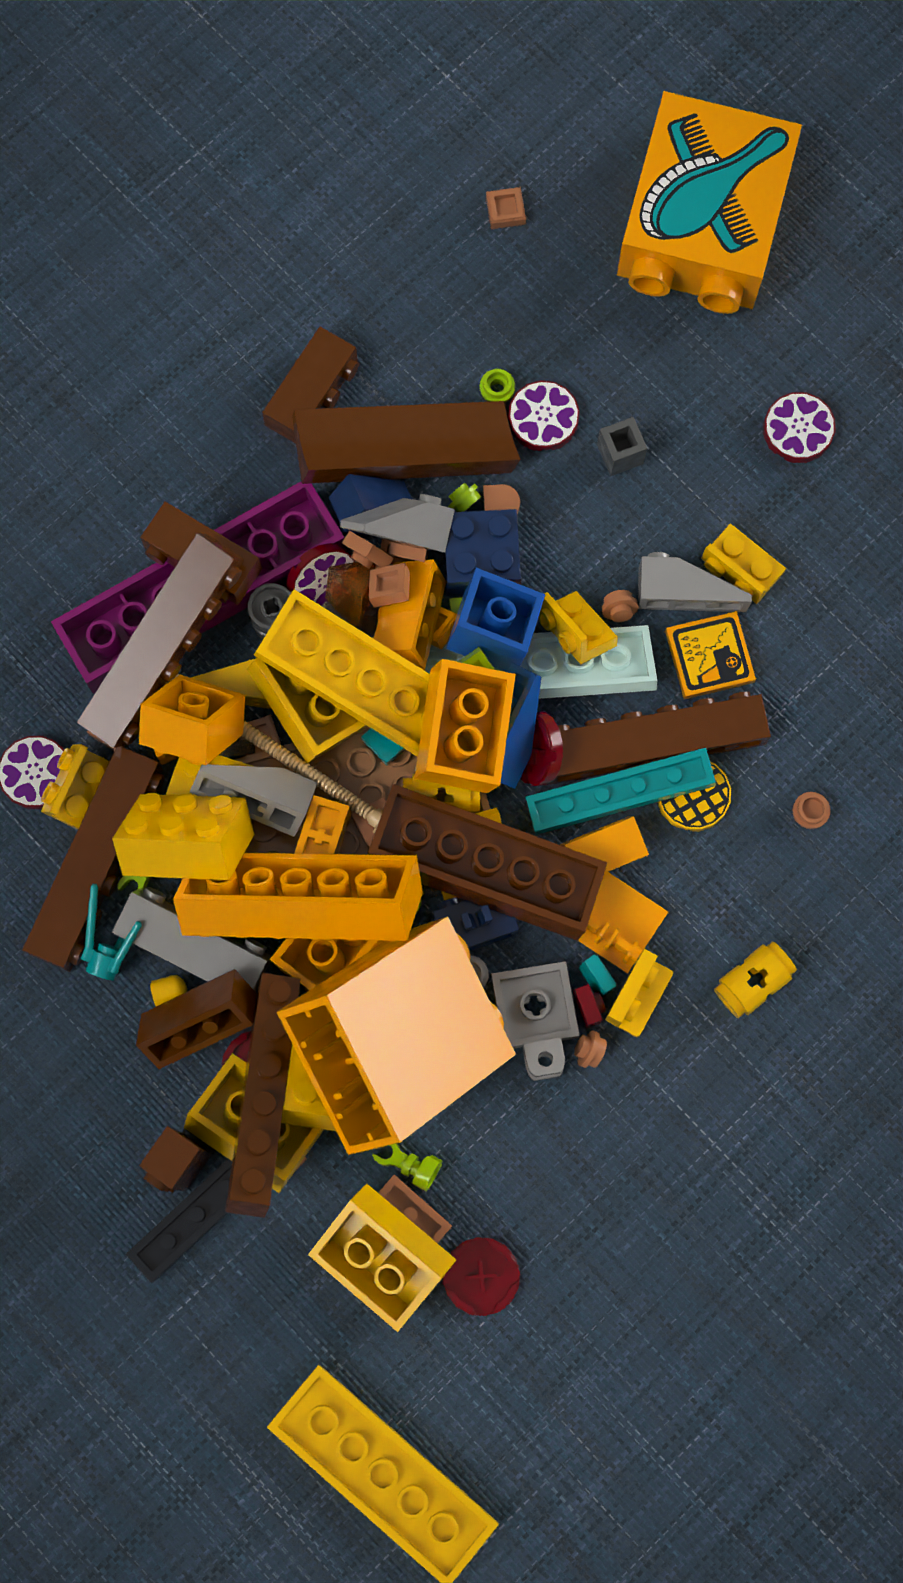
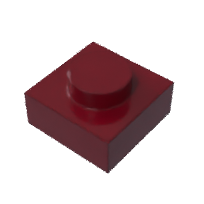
(590, 1005)

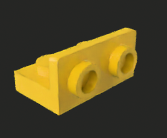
(742, 563)
(577, 626)
(74, 786)
(639, 994)

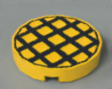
(700, 808)

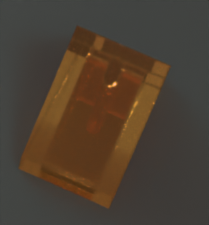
(349, 590)

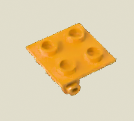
(621, 923)

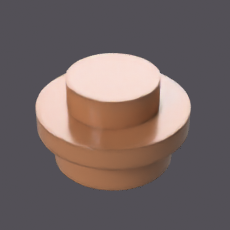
(619, 606)
(811, 810)
(590, 1049)

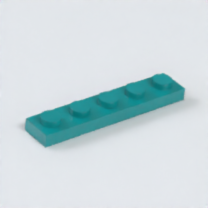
(621, 791)

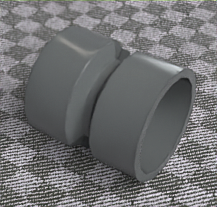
(265, 605)

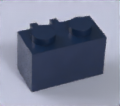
(364, 493)
(477, 923)

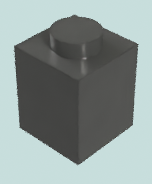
(622, 446)

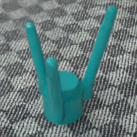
(106, 959)

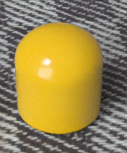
(167, 989)

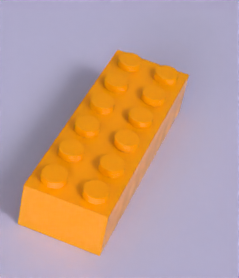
(305, 898)

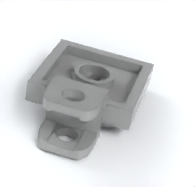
(542, 1033)

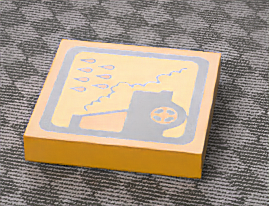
(710, 655)

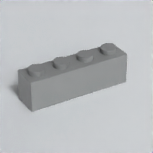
(199, 955)

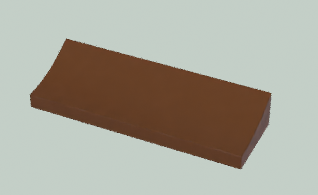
(404, 441)
(491, 862)

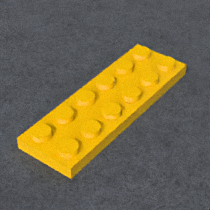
(348, 669)
(383, 1475)

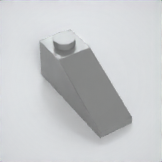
(407, 521)
(678, 585)
(271, 793)

